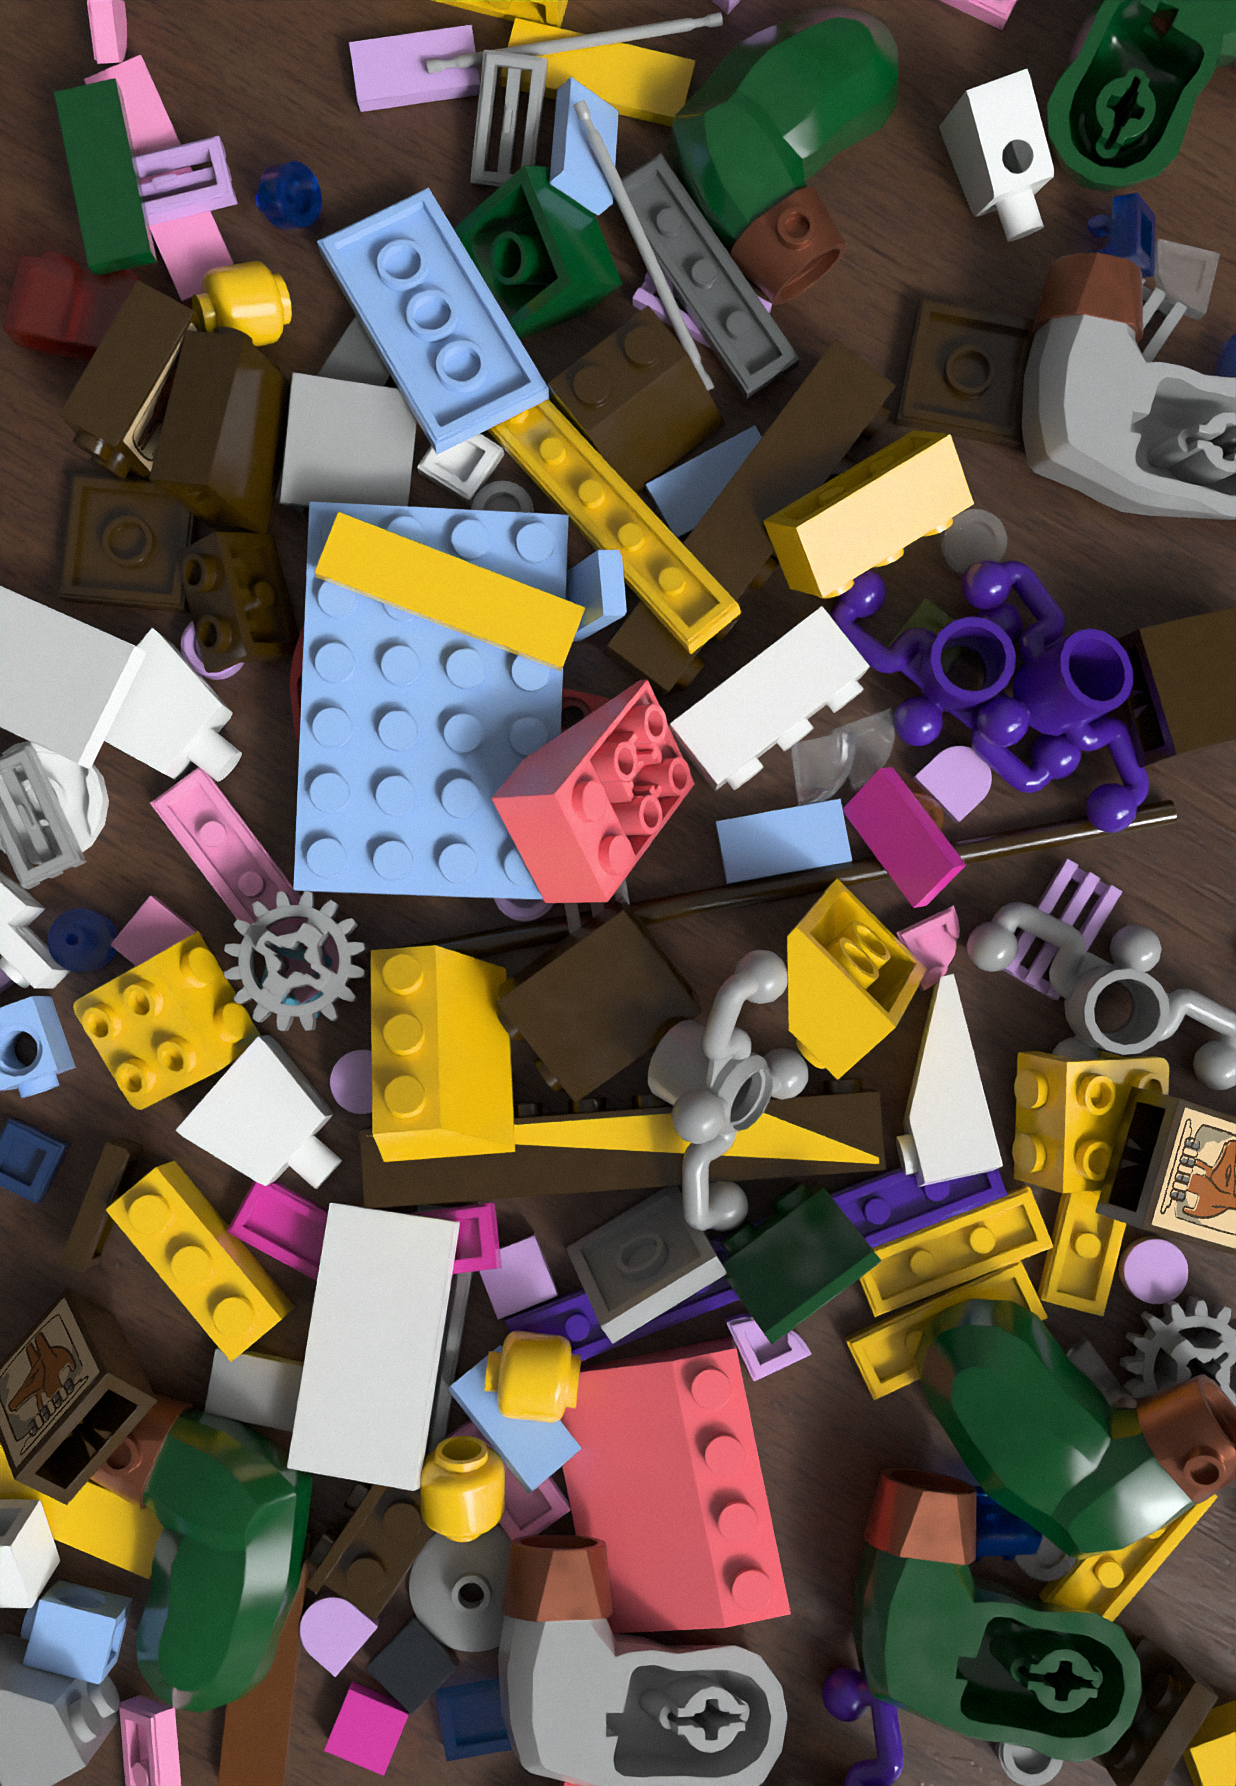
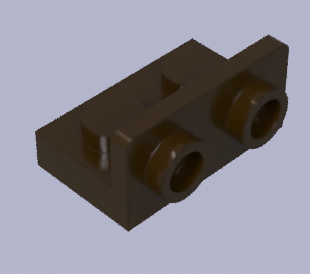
(238, 600)
(372, 1548)
(1165, 1720)

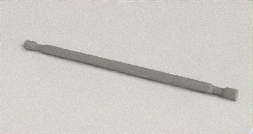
(583, 41)
(641, 241)

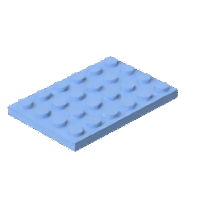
(417, 721)

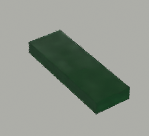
(105, 177)

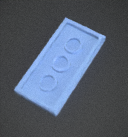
(433, 320)

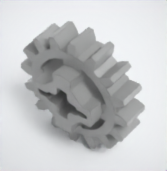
(278, 986)
(1213, 1350)

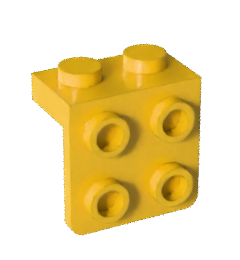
(166, 1022)
(1073, 1115)

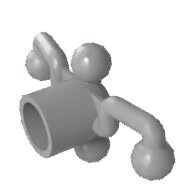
(1083, 976)
(722, 1086)

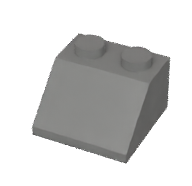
(48, 1719)

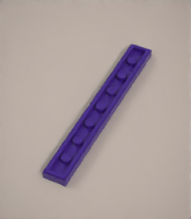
(878, 1206)

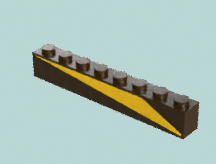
(637, 1148)

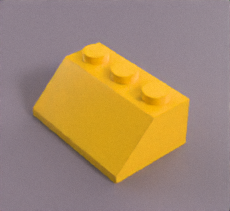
(845, 981)
(438, 1056)

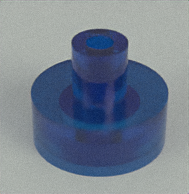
(289, 195)
(94, 942)

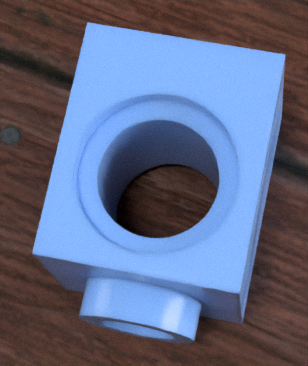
(39, 1019)
(75, 1631)

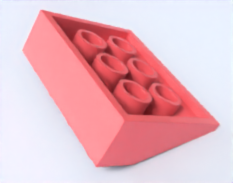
(674, 1490)

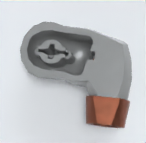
(1108, 420)
(620, 1704)

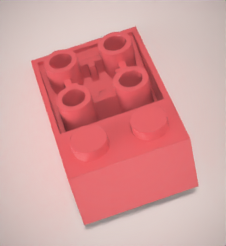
(595, 798)

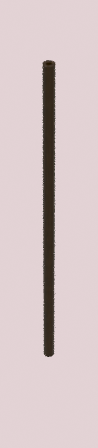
(798, 883)

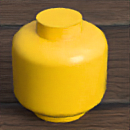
(244, 299)
(533, 1376)
(462, 1488)

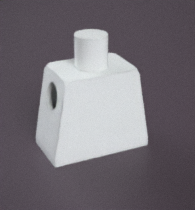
(1000, 151)
(173, 716)
(264, 1118)

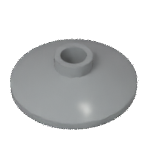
(436, 1586)

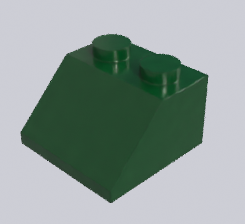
(538, 252)
(794, 1259)

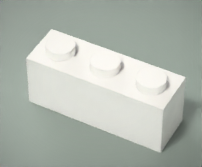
(770, 701)

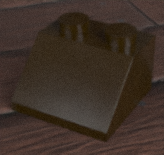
(638, 400)

